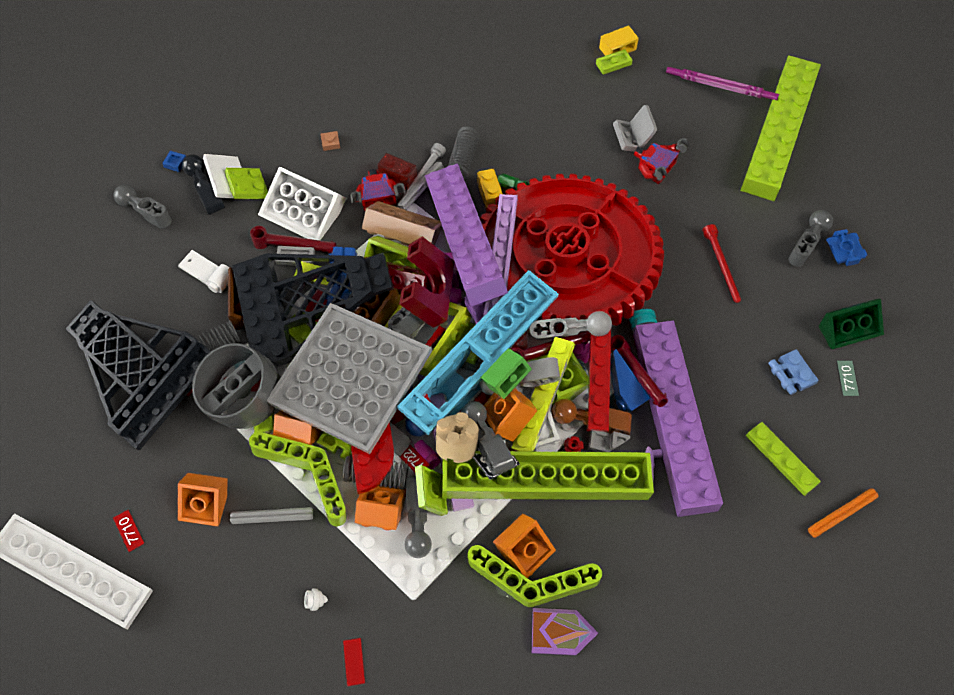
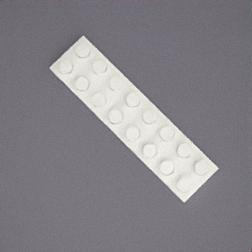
(72, 571)

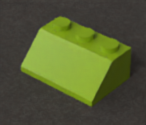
(393, 251)
(573, 381)

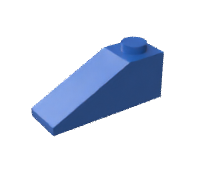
(626, 387)

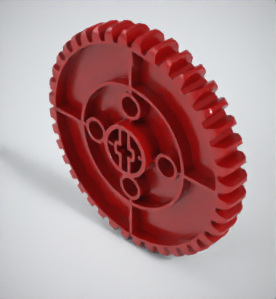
(572, 229)

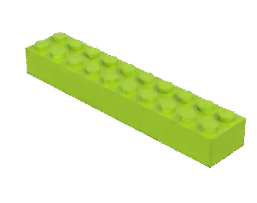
(780, 129)
(554, 477)

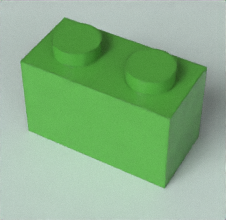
(506, 373)

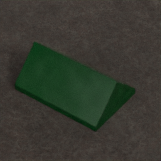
(853, 324)

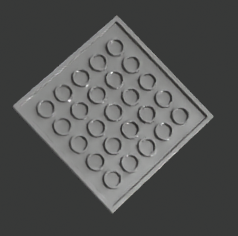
(349, 377)

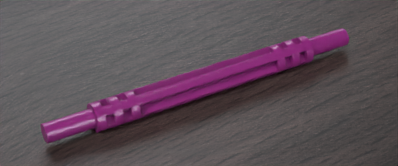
(722, 83)

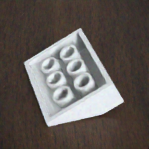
(301, 205)

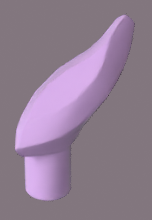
(654, 454)

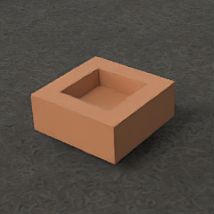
(330, 141)

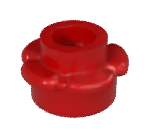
(573, 440)

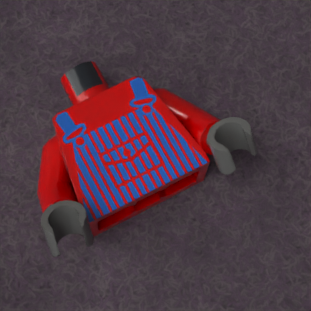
(659, 159)
(377, 188)

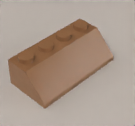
(400, 224)

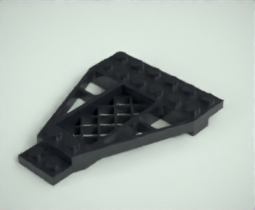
(263, 303)
(155, 394)

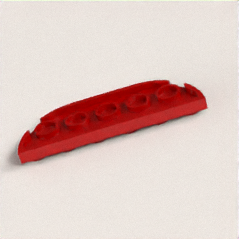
(373, 467)

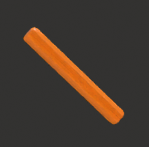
(843, 512)

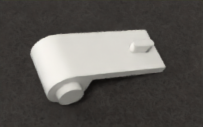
(207, 272)

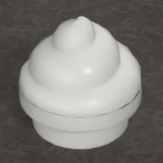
(314, 599)

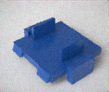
(846, 247)

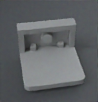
(637, 131)

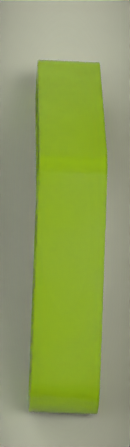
(264, 446)
(538, 586)

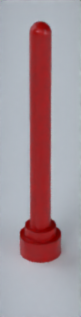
(711, 233)

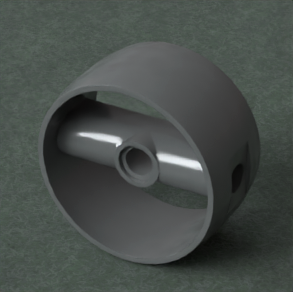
(216, 398)

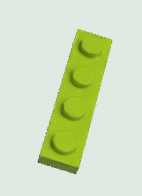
(783, 458)

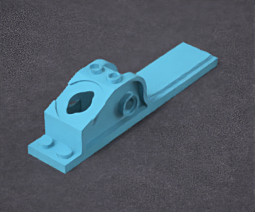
(488, 340)

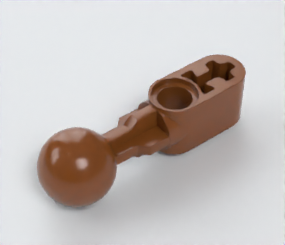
(565, 411)

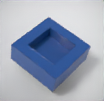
(173, 161)

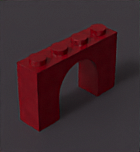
(439, 268)

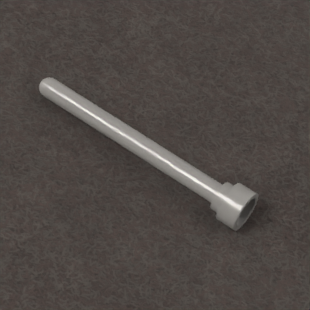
(437, 152)

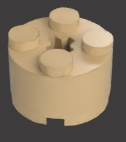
(456, 437)

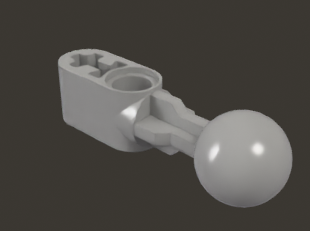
(597, 324)
(543, 372)

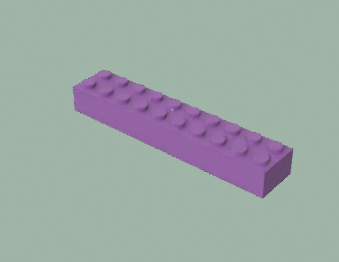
(465, 236)
(678, 422)

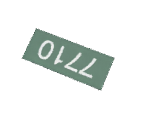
(848, 378)

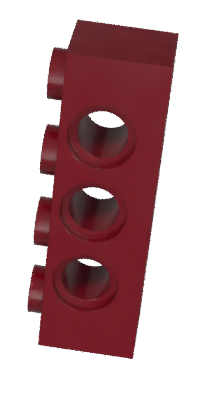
(405, 275)

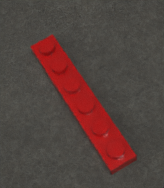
(599, 383)

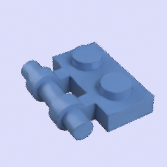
(796, 368)

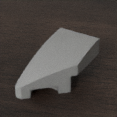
(605, 441)

